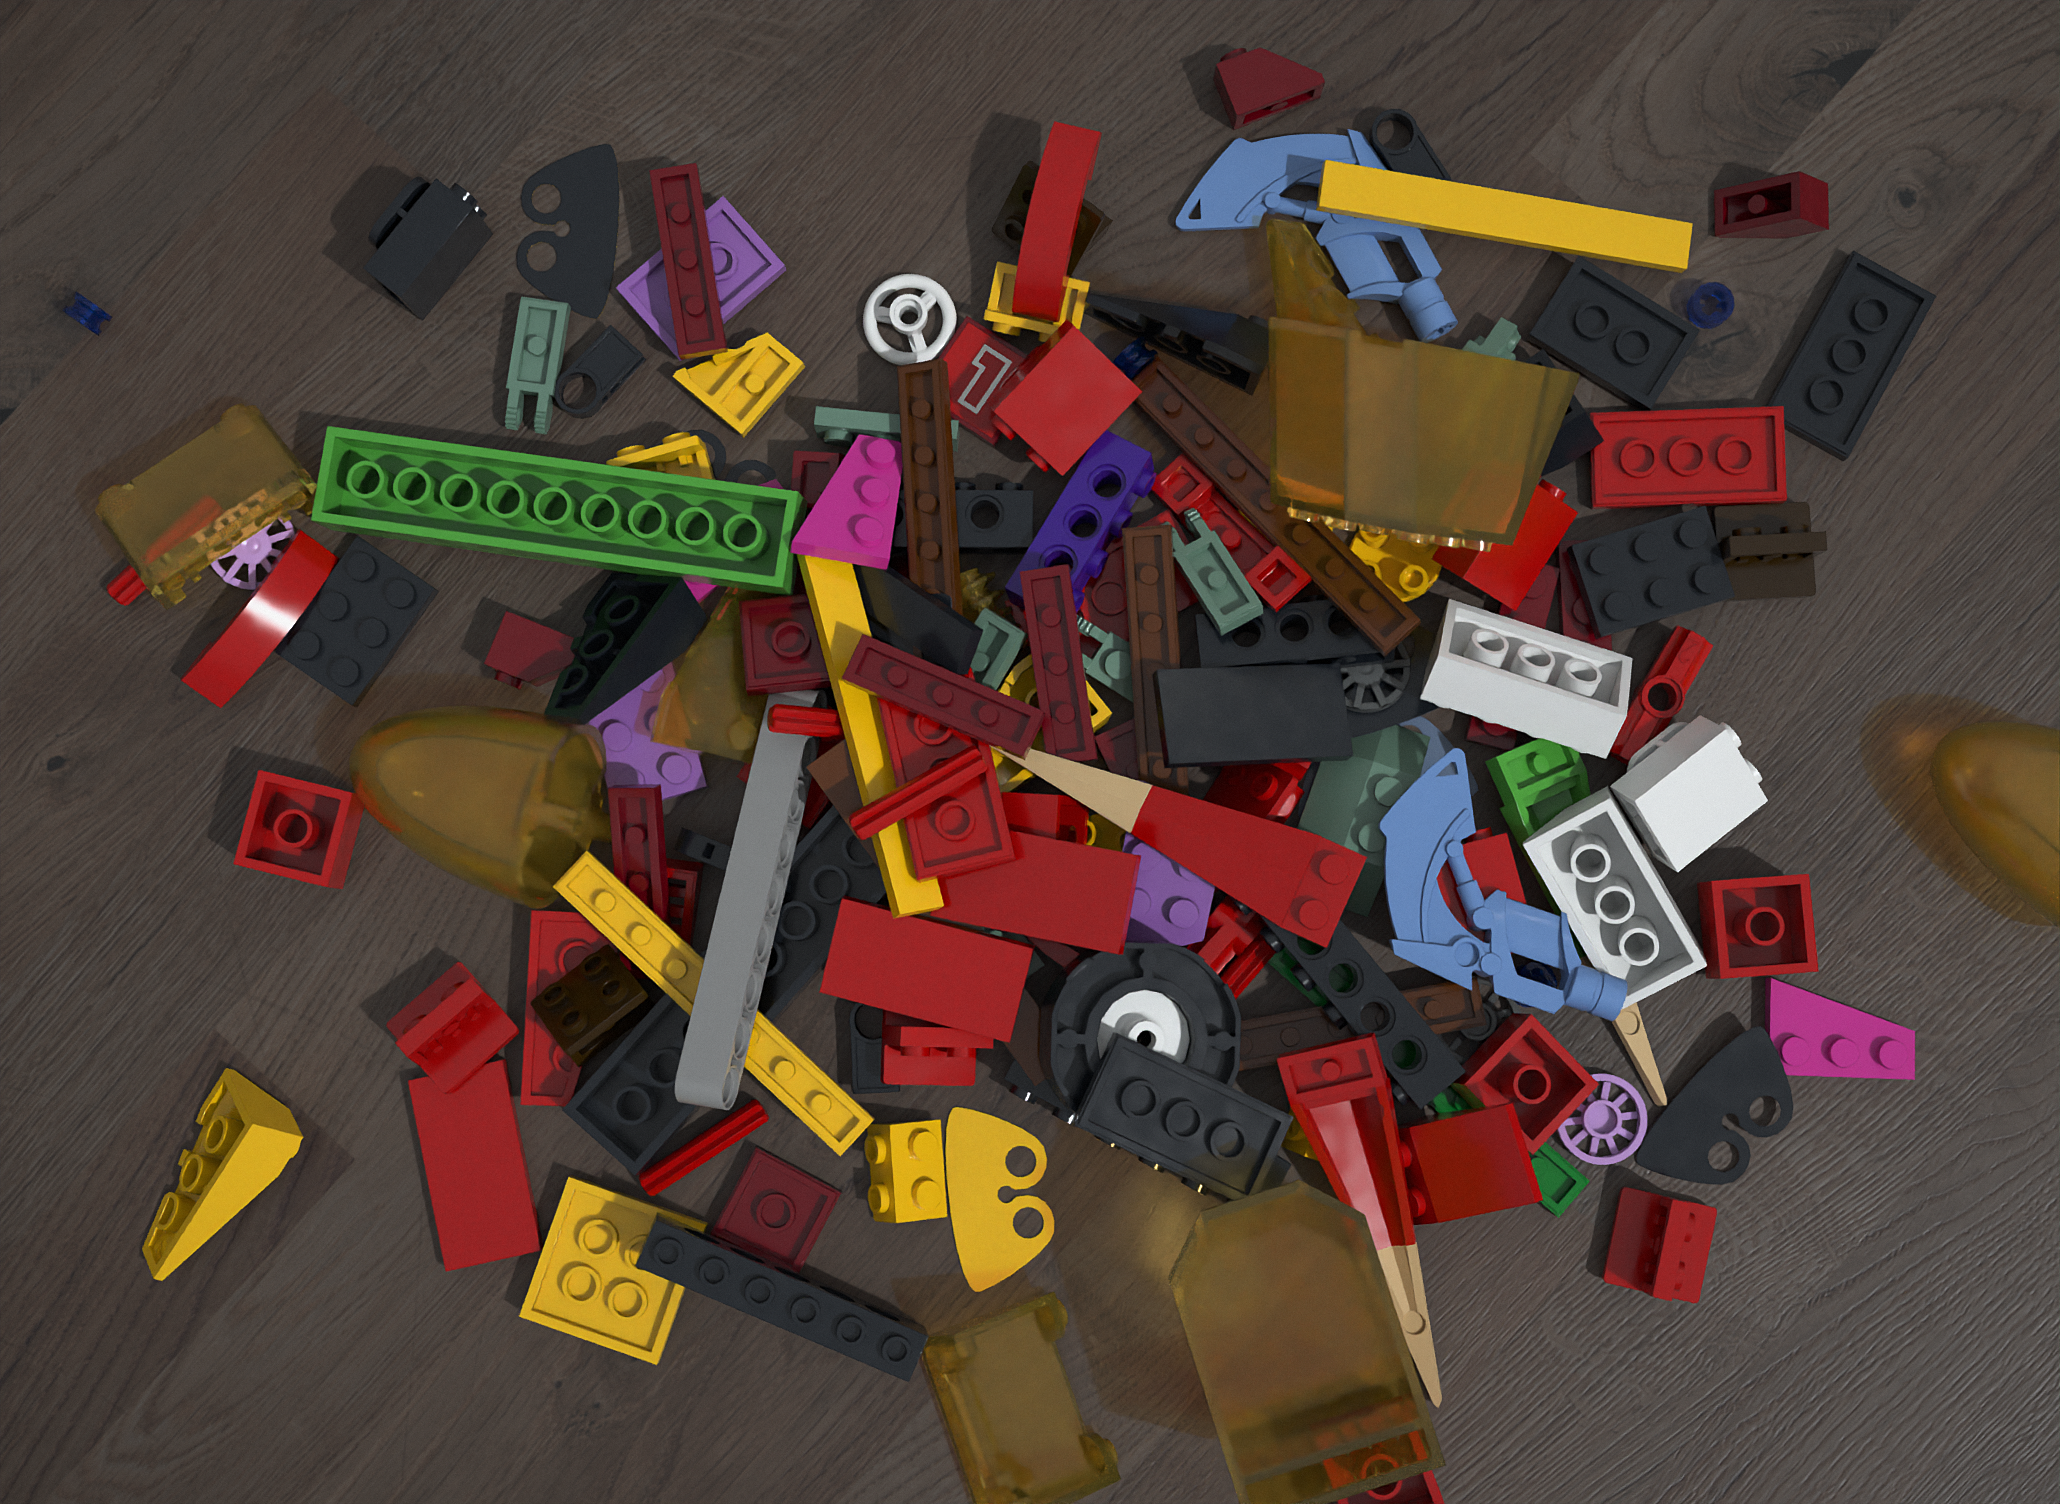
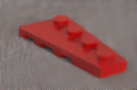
(555, 948)

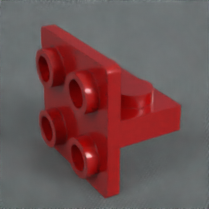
(1256, 790)
(452, 1028)
(927, 1052)
(1659, 1245)

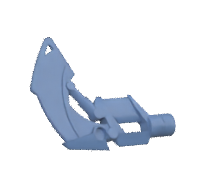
(1254, 176)
(1419, 837)

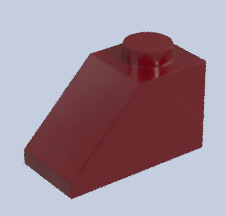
(1262, 85)
(1772, 208)
(528, 652)

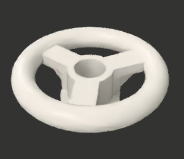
(909, 303)

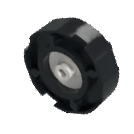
(1147, 990)

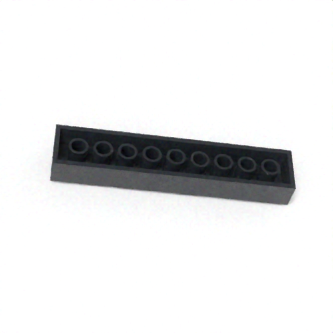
(632, 1095)

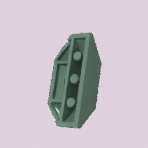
(1356, 794)

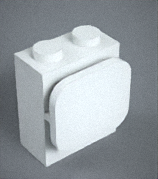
(1688, 789)

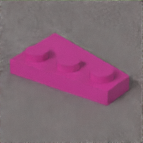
(857, 507)
(1834, 1039)

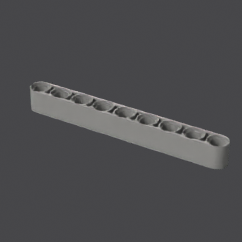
(747, 912)

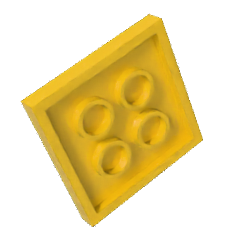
(590, 1277)

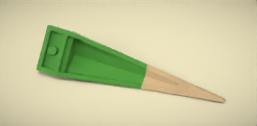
(1535, 787)

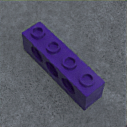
(1106, 462)

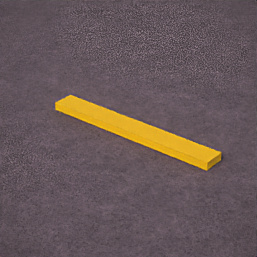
(1504, 216)
(839, 625)
(677, 971)

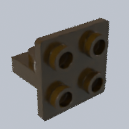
(1013, 215)
(1768, 549)
(592, 1005)

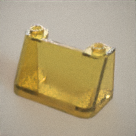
(205, 501)
(1015, 1407)

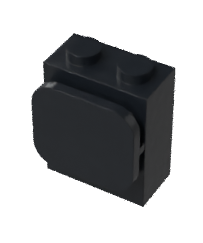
(425, 242)

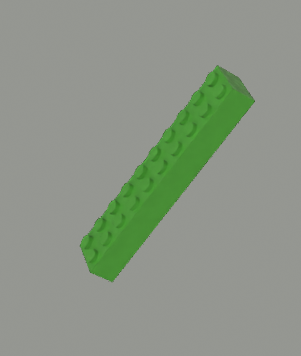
(559, 510)

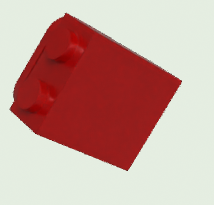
(1062, 399)
(1511, 569)
(1491, 865)

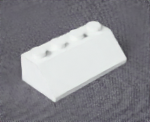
(1528, 679)
(1614, 897)

